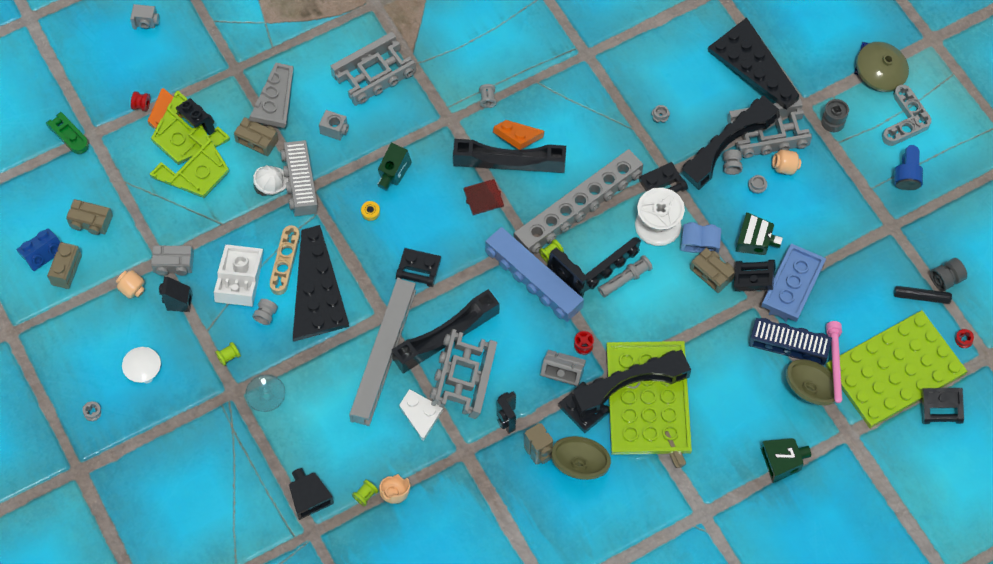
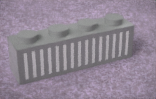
(300, 178)

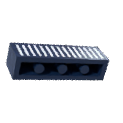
(790, 341)

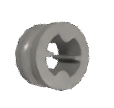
(95, 415)

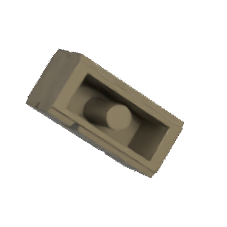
(256, 136)
(89, 217)
(64, 265)
(712, 270)
(538, 444)

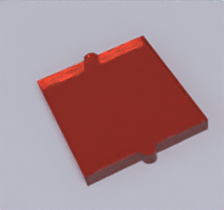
(483, 197)

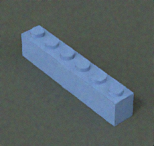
(534, 274)

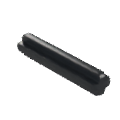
(922, 294)

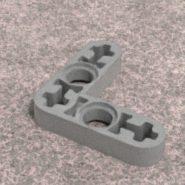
(912, 117)

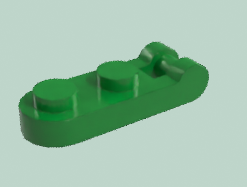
(68, 133)

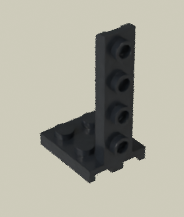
(577, 280)

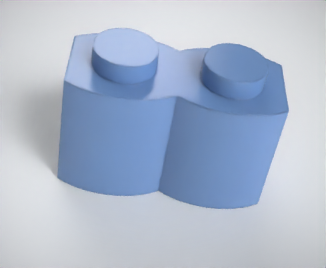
(697, 238)

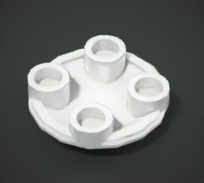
(141, 364)

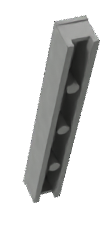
(381, 354)

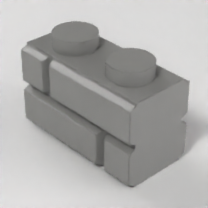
(172, 259)
(563, 367)

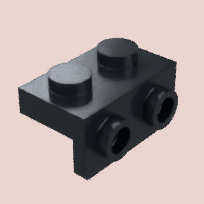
(196, 115)
(505, 405)

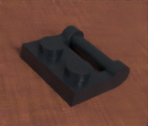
(663, 177)
(419, 262)
(755, 278)
(942, 399)
(586, 423)

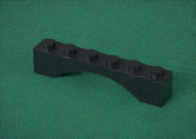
(758, 117)
(475, 154)
(422, 347)
(668, 369)

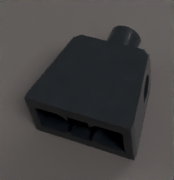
(308, 493)

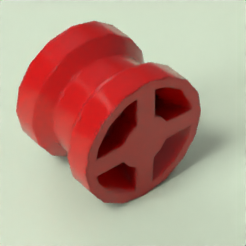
(140, 101)
(583, 338)

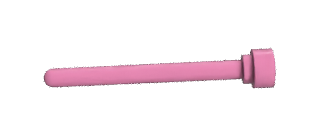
(834, 330)

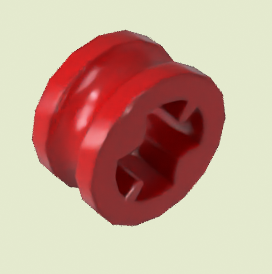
(961, 333)

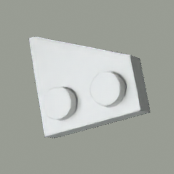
(420, 412)

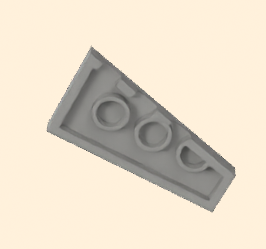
(274, 99)

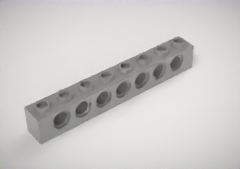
(567, 204)

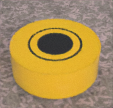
(370, 210)

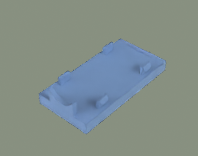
(793, 283)

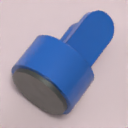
(909, 174)

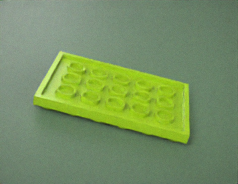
(894, 368)
(646, 412)

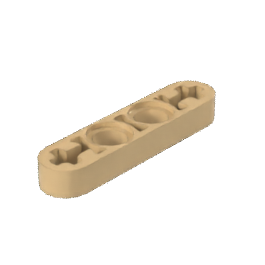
(284, 260)

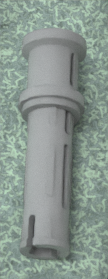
(632, 272)

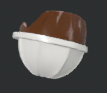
(269, 180)

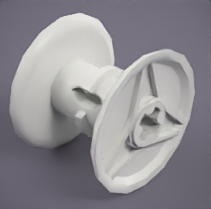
(659, 216)

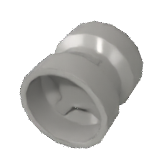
(732, 162)
(265, 311)

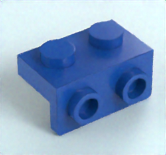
(39, 249)

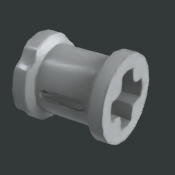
(490, 93)

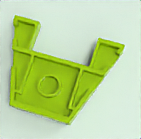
(173, 132)
(200, 172)

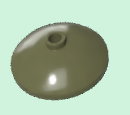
(878, 72)
(811, 382)
(580, 458)

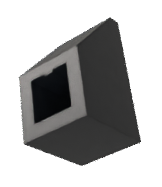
(175, 295)

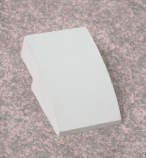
(238, 275)

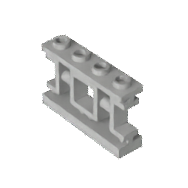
(367, 57)
(774, 142)
(478, 378)

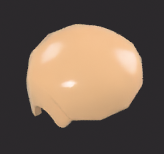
(394, 489)

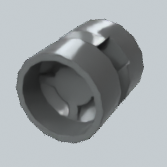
(835, 115)
(949, 274)

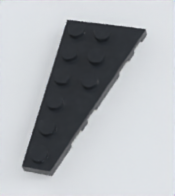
(751, 59)
(318, 298)

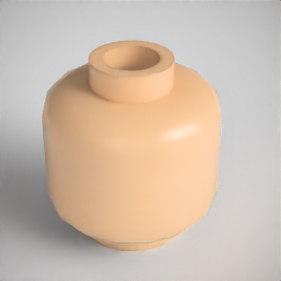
(786, 162)
(130, 284)

